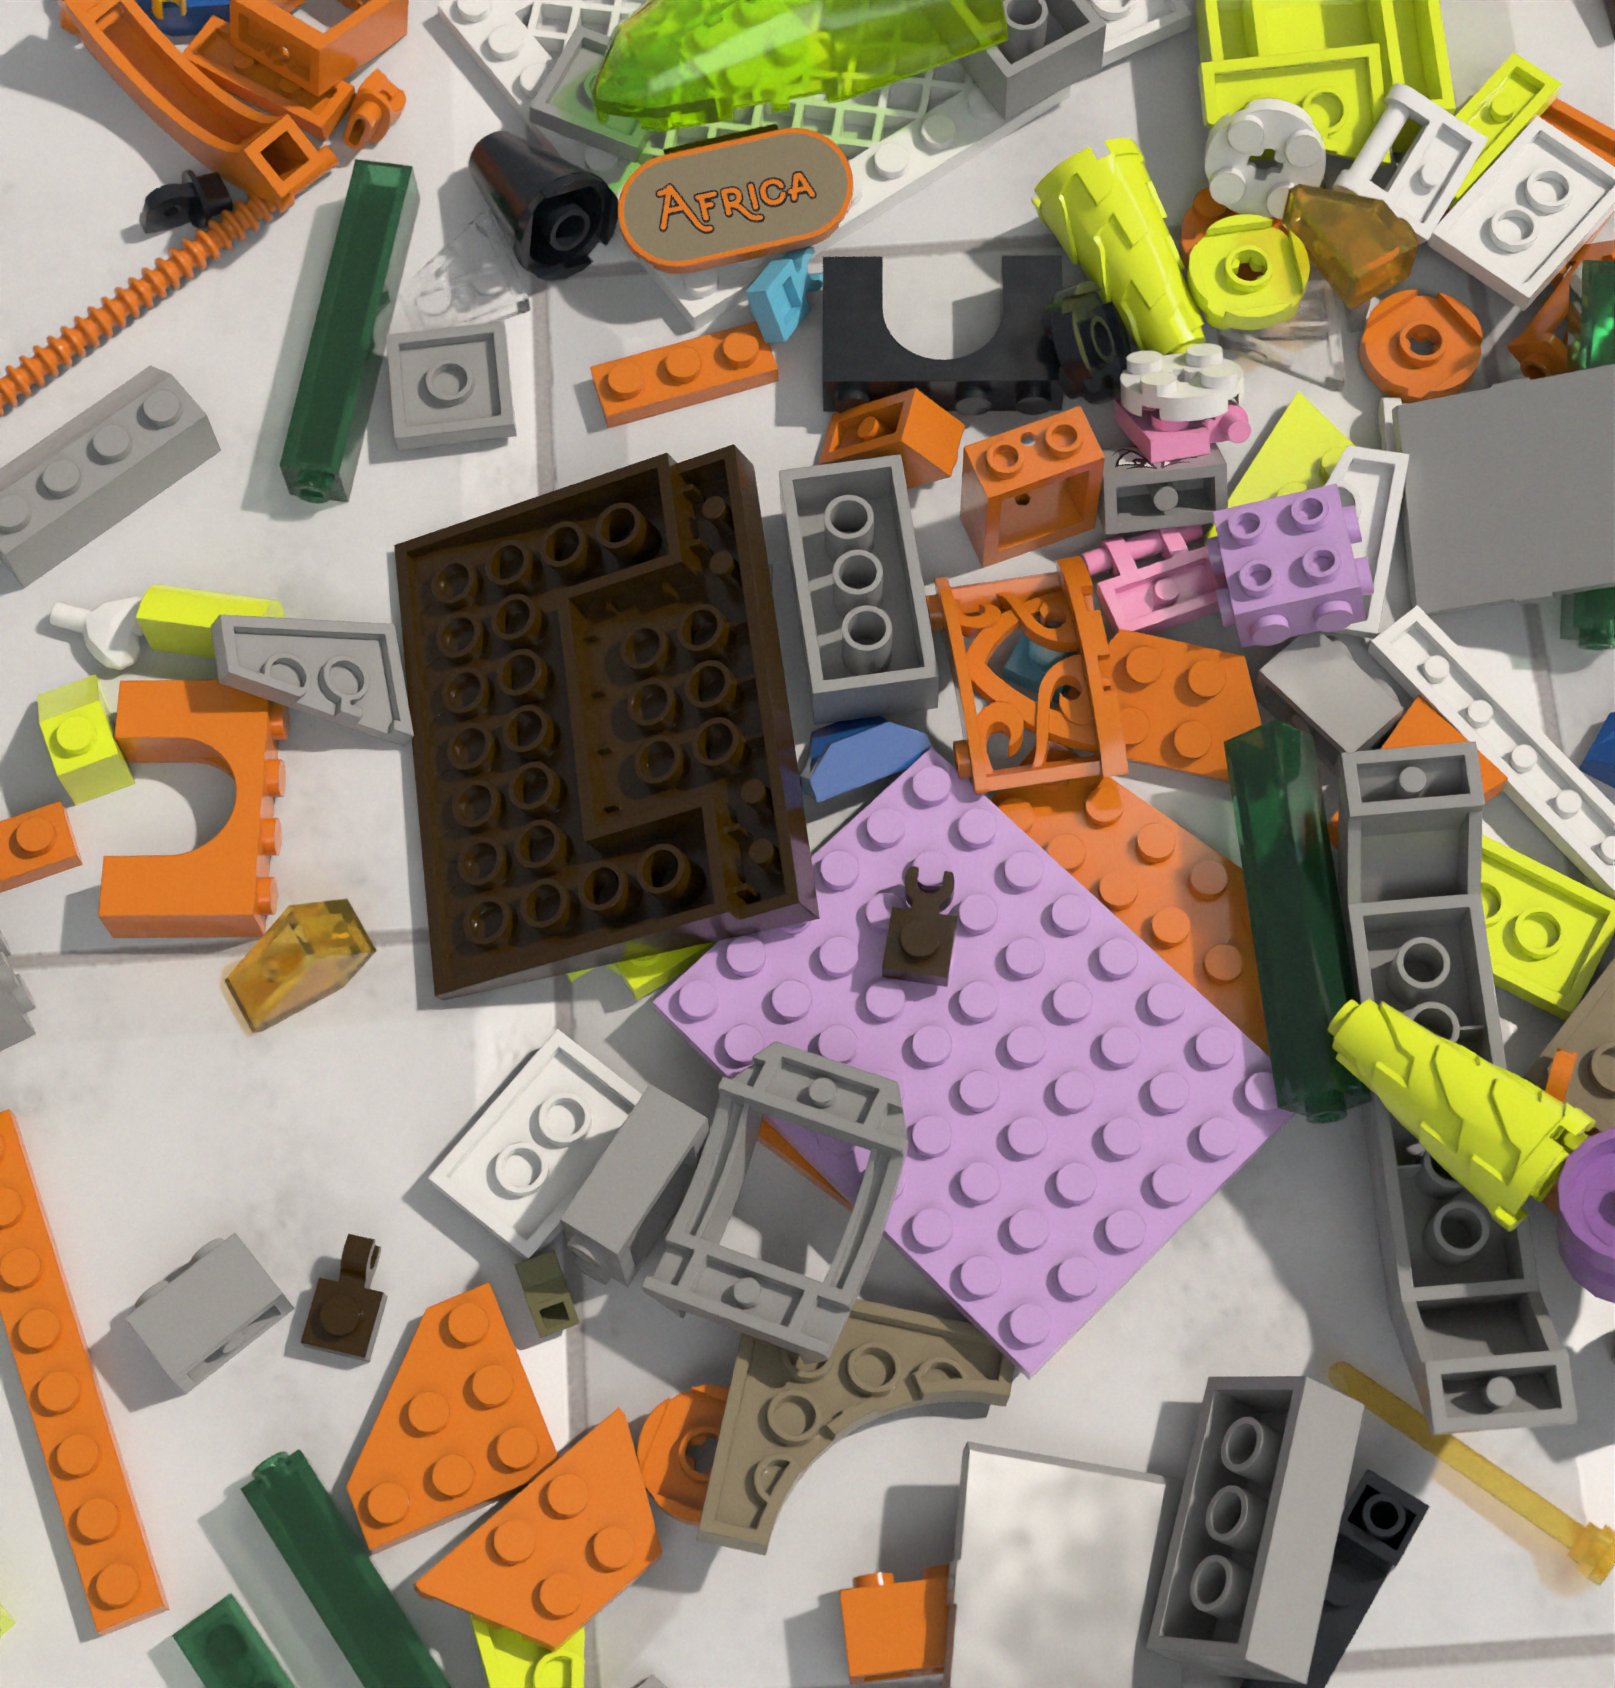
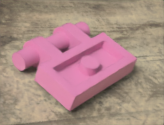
(1177, 440)
(1159, 593)

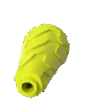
(1117, 233)
(1471, 1116)

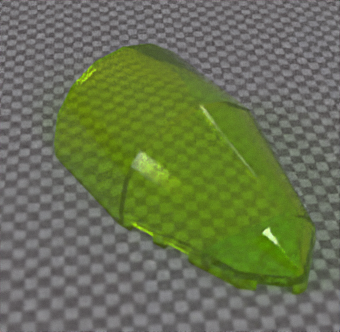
(703, 58)

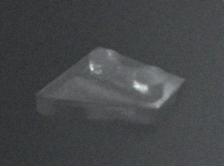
(466, 282)
(1301, 347)

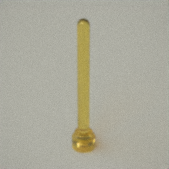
(1588, 1545)

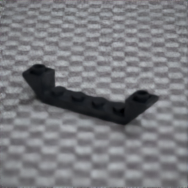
(1369, 1544)

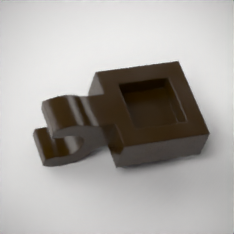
(347, 1312)

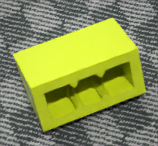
(182, 617)

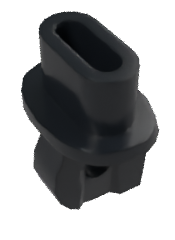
(185, 203)

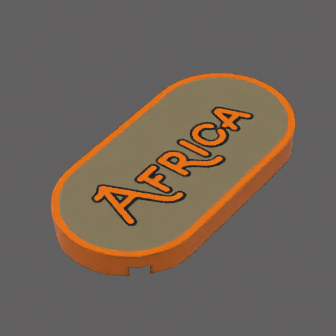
(735, 200)

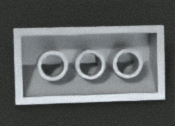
(99, 471)

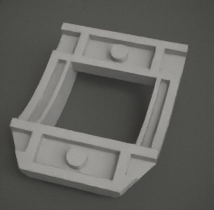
(751, 1293)

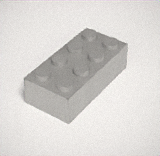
(1046, 51)
(858, 589)
(1256, 1527)

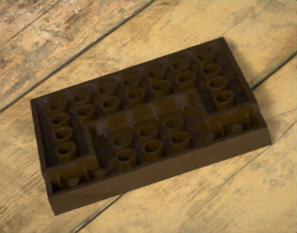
(601, 726)

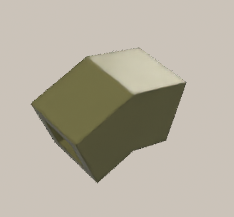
(547, 1294)

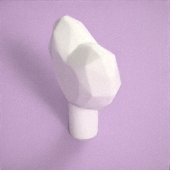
(108, 630)

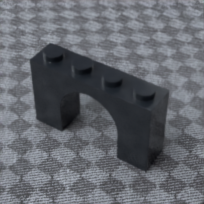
(1006, 374)

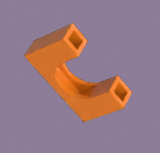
(226, 882)

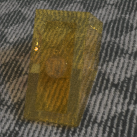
(1351, 240)
(299, 962)

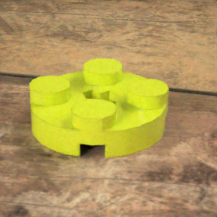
(1242, 303)

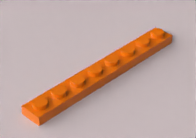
(69, 1404)

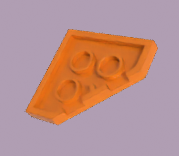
(452, 1427)

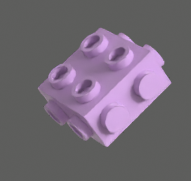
(1289, 566)

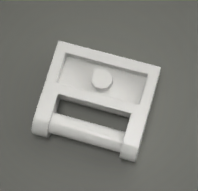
(1431, 167)

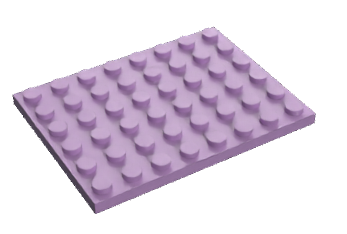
(1052, 1095)

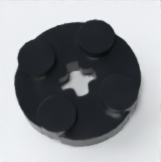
(1088, 343)

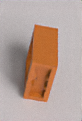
(315, 58)
(1053, 479)

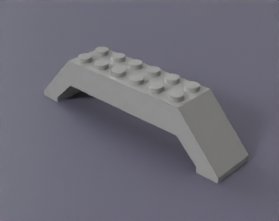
(1418, 940)

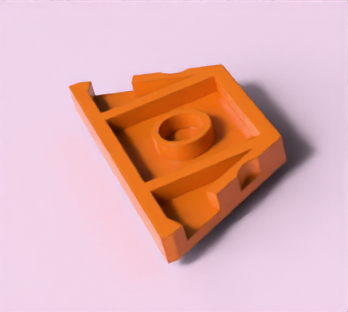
(1178, 702)
(557, 1545)

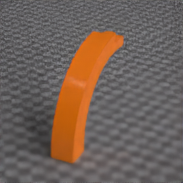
(244, 146)

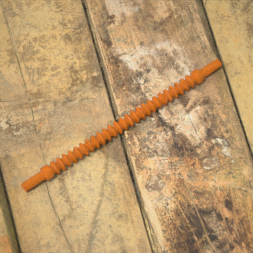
(152, 284)

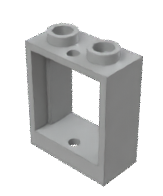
(635, 1188)

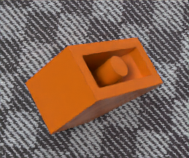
(895, 426)

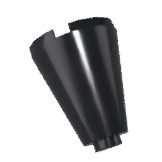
(543, 204)

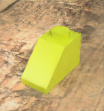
(82, 740)

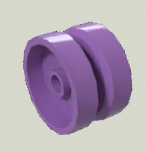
(1588, 1215)

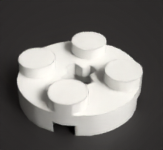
(1263, 125)
(1182, 385)

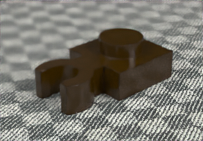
(921, 938)

